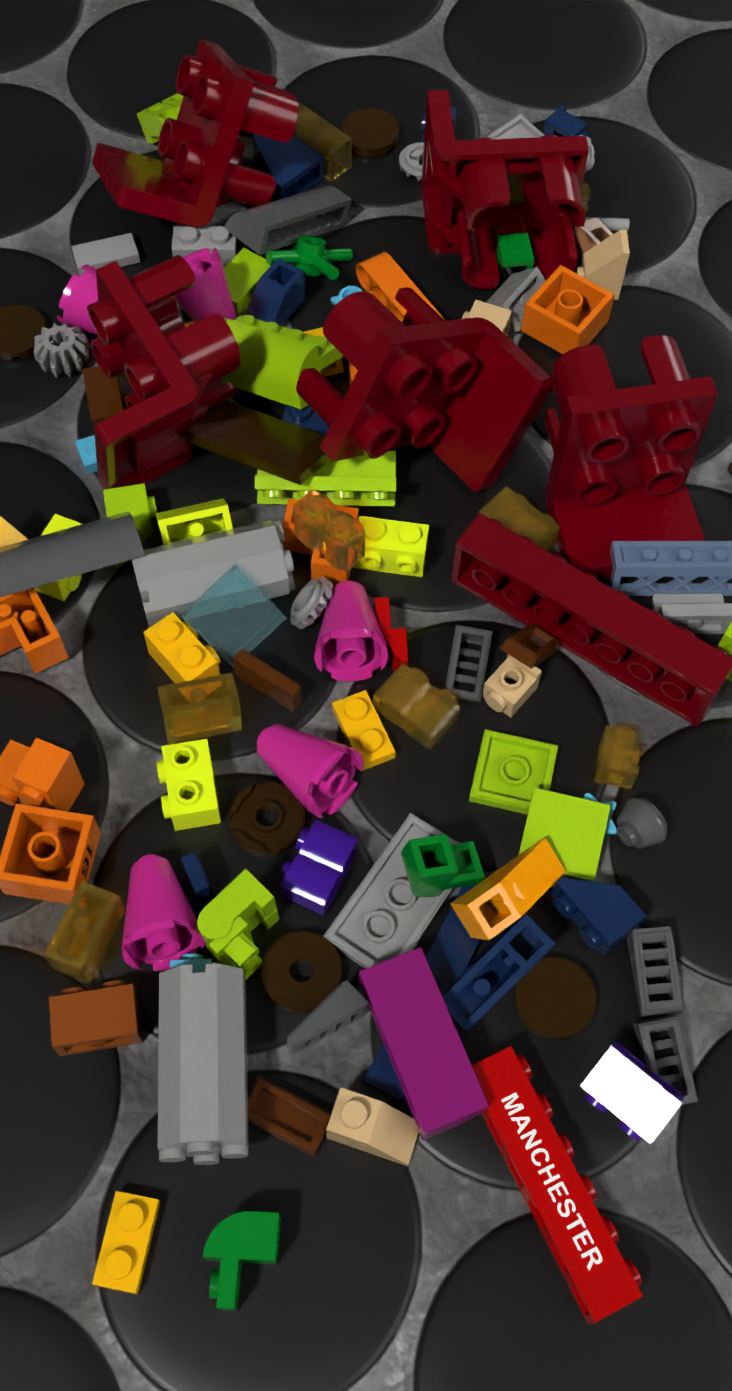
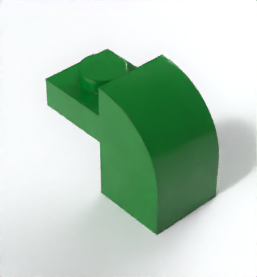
(438, 866)
(239, 1240)

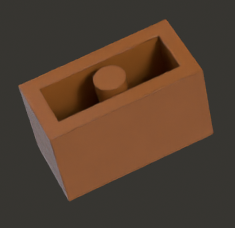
(95, 1018)

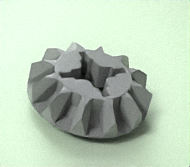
(410, 159)
(310, 602)

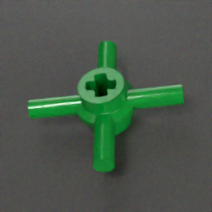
(312, 257)

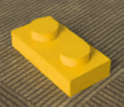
(363, 729)
(126, 1242)

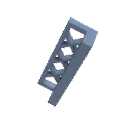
(673, 559)

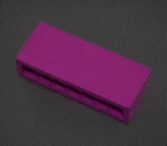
(422, 1043)

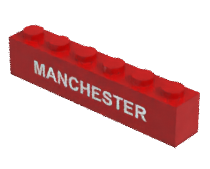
(554, 1190)

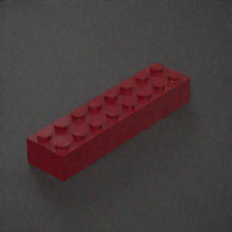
(591, 619)

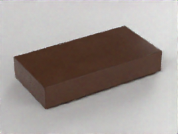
(102, 395)
(531, 645)
(267, 680)
(287, 1116)

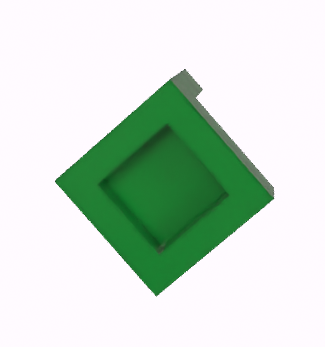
(514, 251)

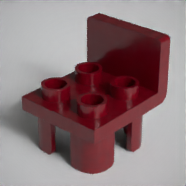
(203, 143)
(499, 189)
(165, 365)
(426, 384)
(623, 452)

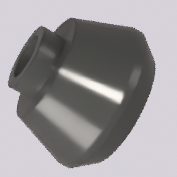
(641, 824)

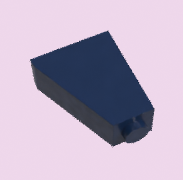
(291, 164)

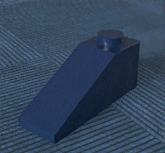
(496, 970)

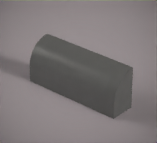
(286, 219)
(68, 553)

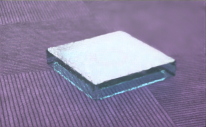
(233, 615)

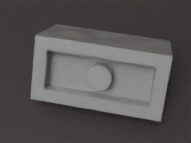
(516, 292)
(695, 611)

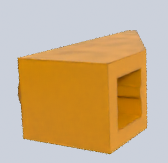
(508, 891)

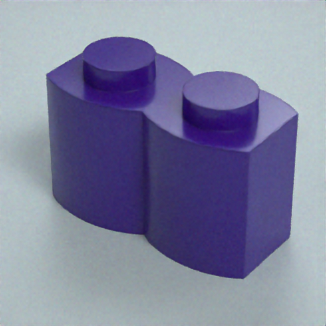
(318, 867)

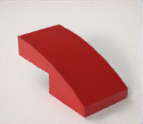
(395, 638)

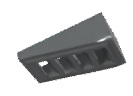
(470, 636)
(666, 953)
(335, 1012)
(676, 1041)

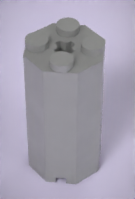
(182, 571)
(202, 1064)

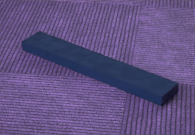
(447, 960)

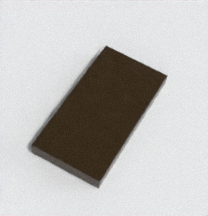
(260, 441)

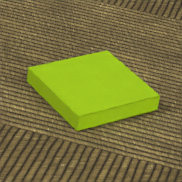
(510, 770)
(571, 827)

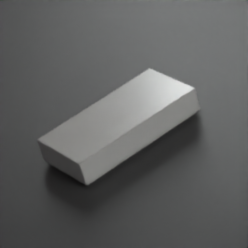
(104, 251)

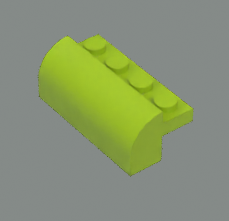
(275, 358)
(345, 482)

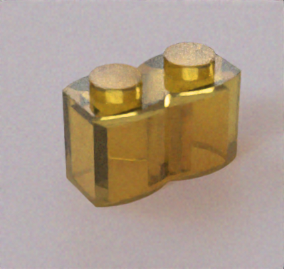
(328, 530)
(416, 705)

